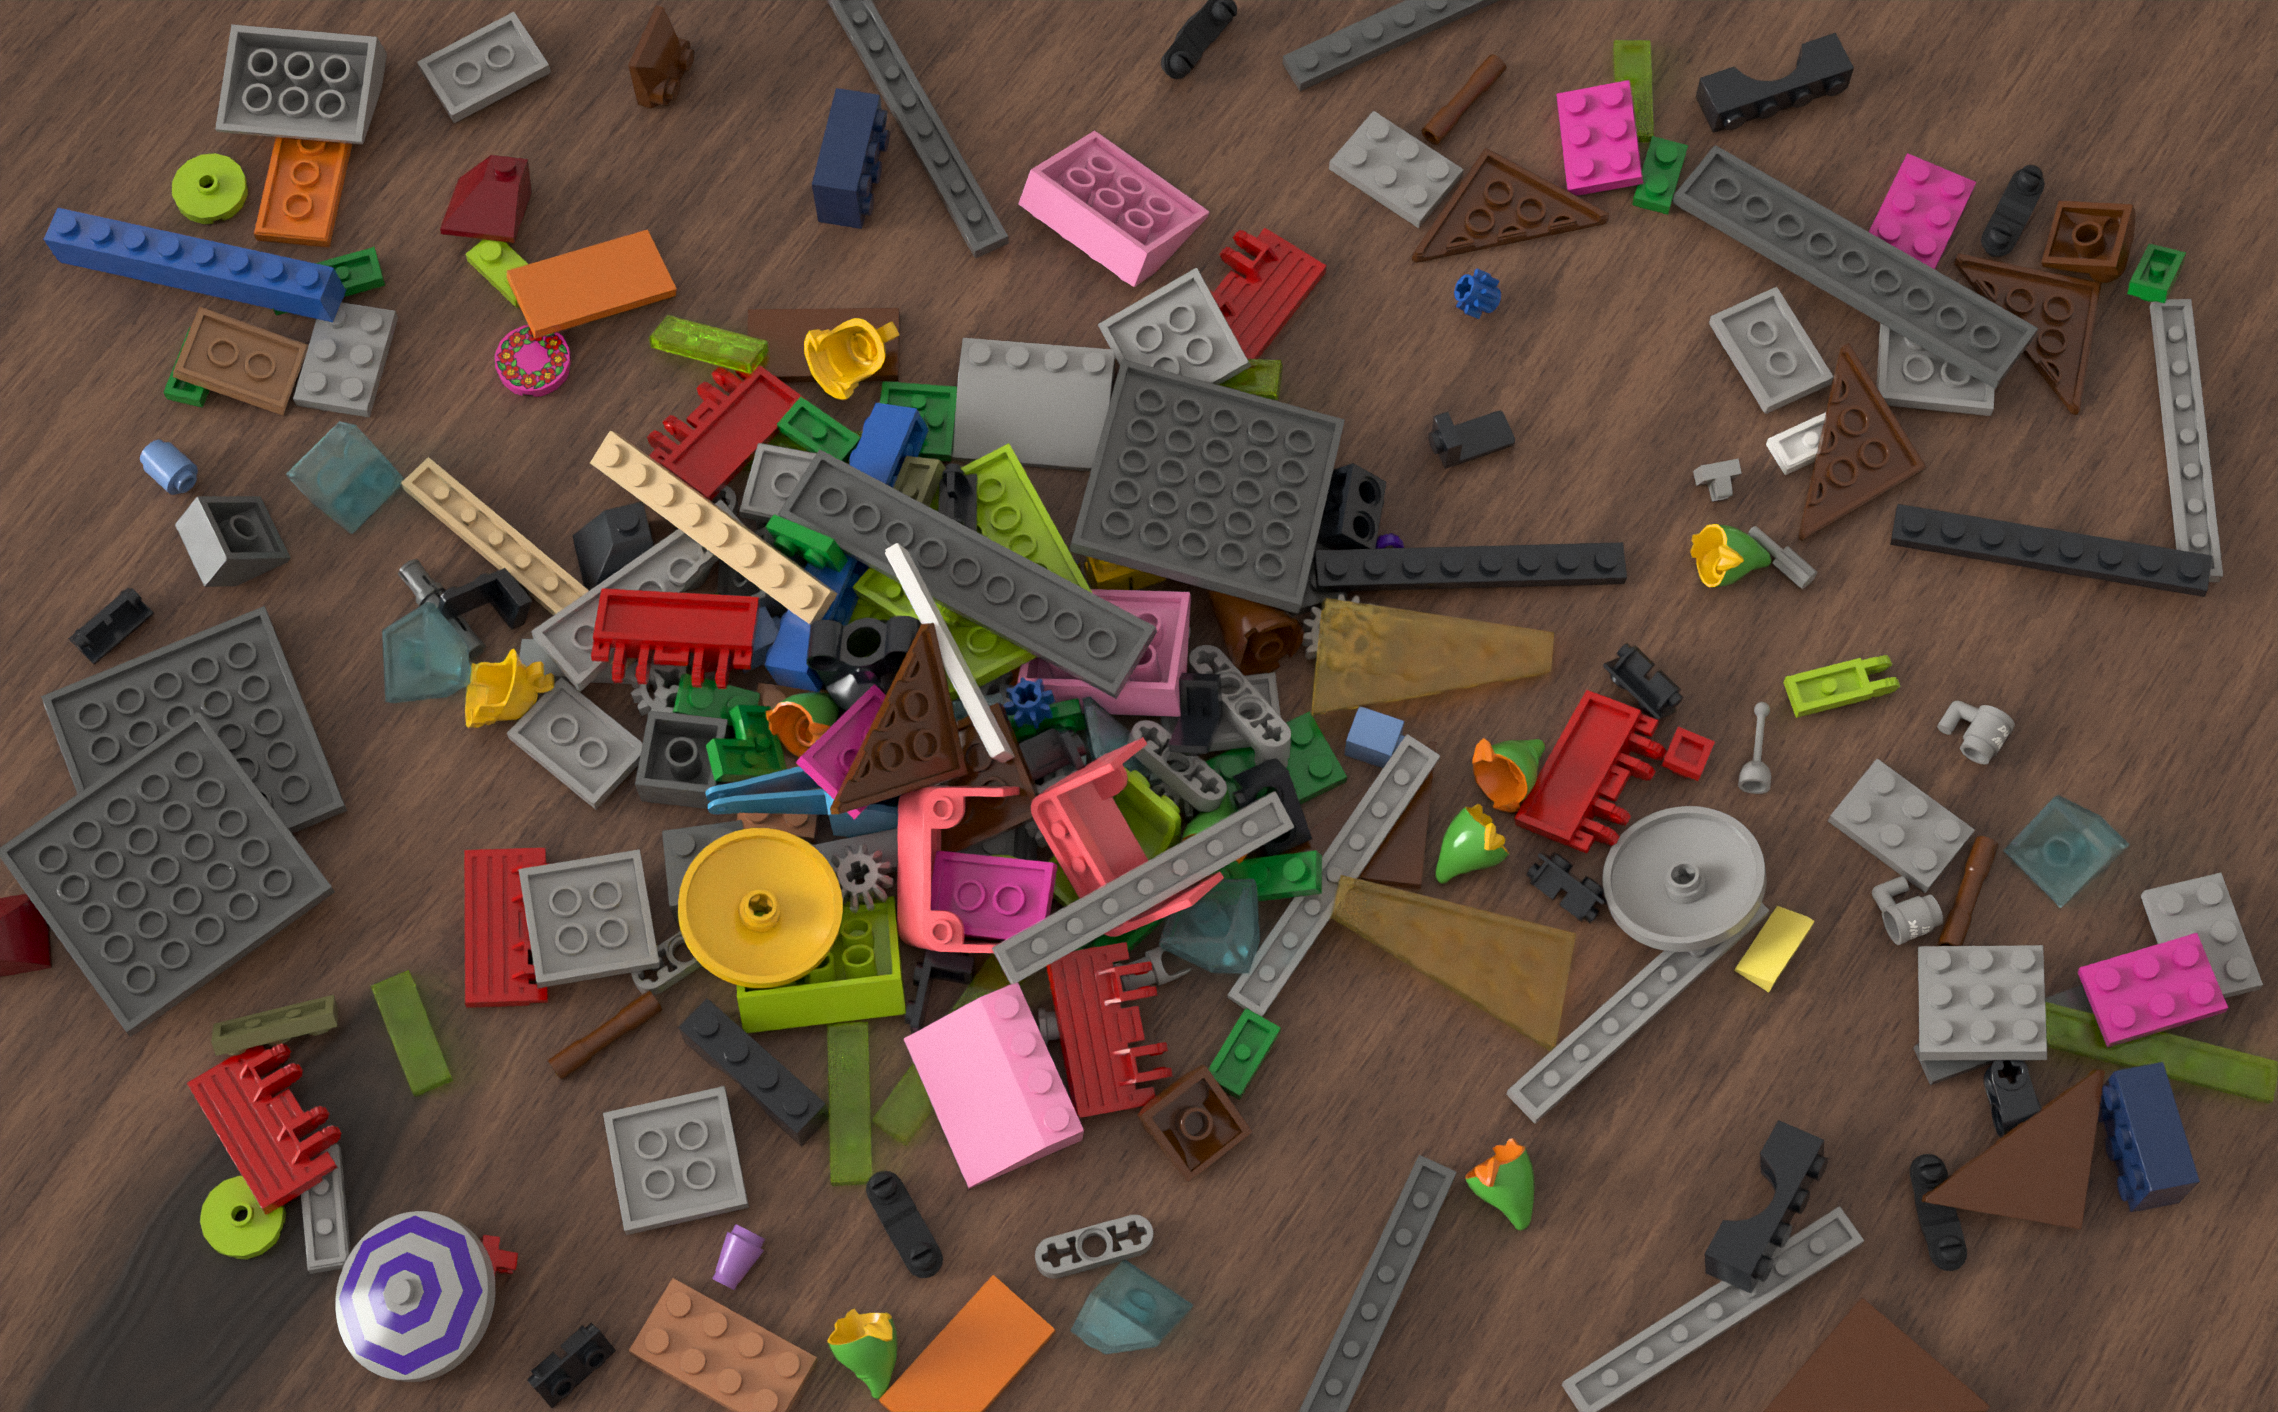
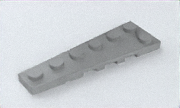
(664, 568)

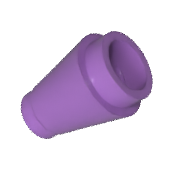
(737, 1256)

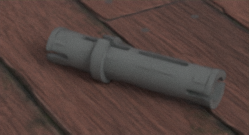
(430, 591)

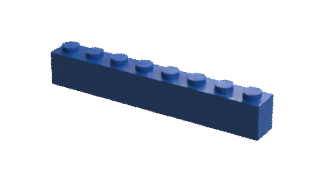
(195, 264)
(886, 440)

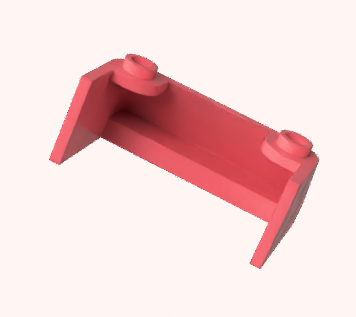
(919, 837)
(1094, 838)

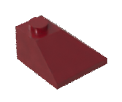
(490, 200)
(23, 937)

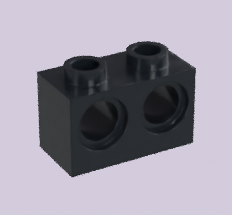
(1352, 509)
(1277, 777)

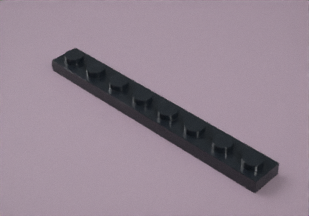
(2051, 550)
(1469, 567)

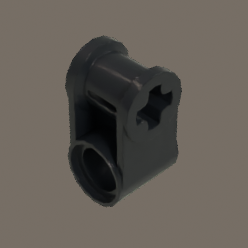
(2010, 1102)

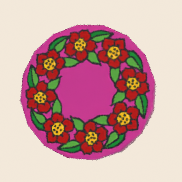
(531, 363)

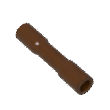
(1450, 114)
(1976, 871)
(584, 1049)

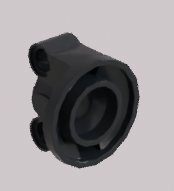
(839, 653)

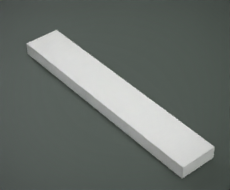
(951, 656)

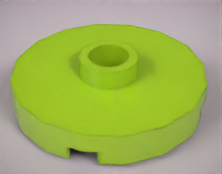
(211, 203)
(242, 1238)

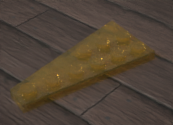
(1401, 654)
(1487, 958)

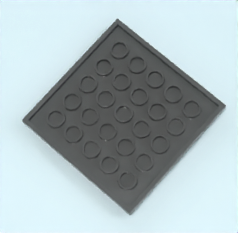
(1208, 486)
(241, 689)
(165, 873)

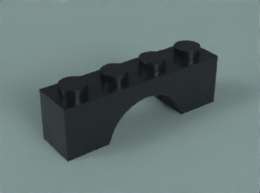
(1733, 98)
(755, 1070)
(1744, 1248)

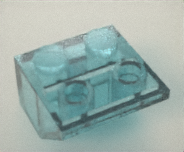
(346, 476)

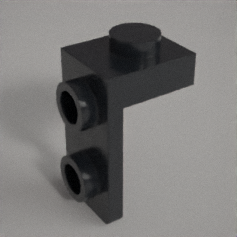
(1469, 439)
(498, 589)
(1200, 714)
(1052, 750)
(937, 965)

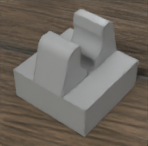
(1718, 478)

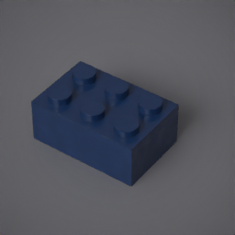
(850, 158)
(2146, 1138)

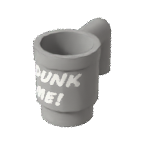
(1986, 732)
(1907, 918)

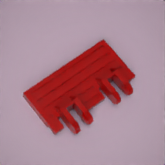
(1271, 291)
(724, 429)
(673, 627)
(1587, 764)
(498, 929)
(1097, 1030)
(265, 1130)

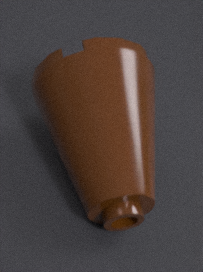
(1255, 633)

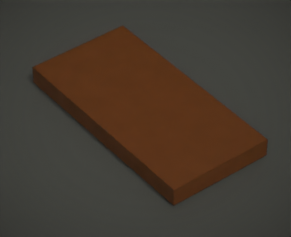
(788, 329)

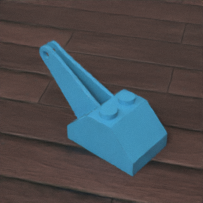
(784, 794)

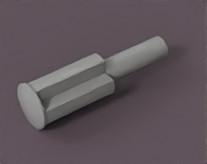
(1786, 560)

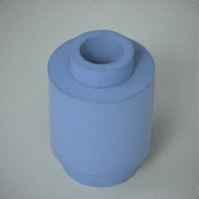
(169, 467)

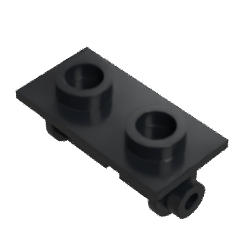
(959, 496)
(111, 625)
(1655, 695)
(1581, 894)
(557, 1378)

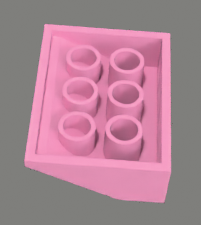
(1111, 207)
(1155, 681)
(994, 1086)

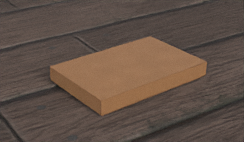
(241, 361)

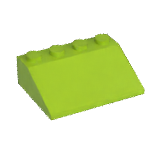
(852, 983)

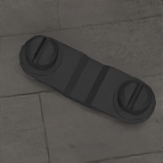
(1196, 36)
(2013, 211)
(1938, 1222)
(904, 1224)

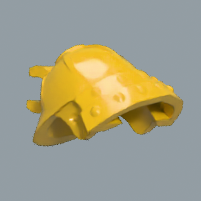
(847, 354)
(504, 690)

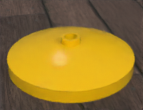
(764, 873)

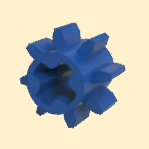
(1477, 293)
(1026, 693)

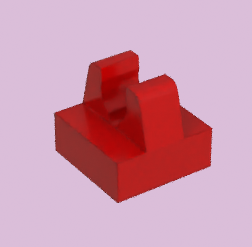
(1687, 754)
(502, 1261)

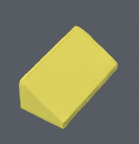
(1774, 947)

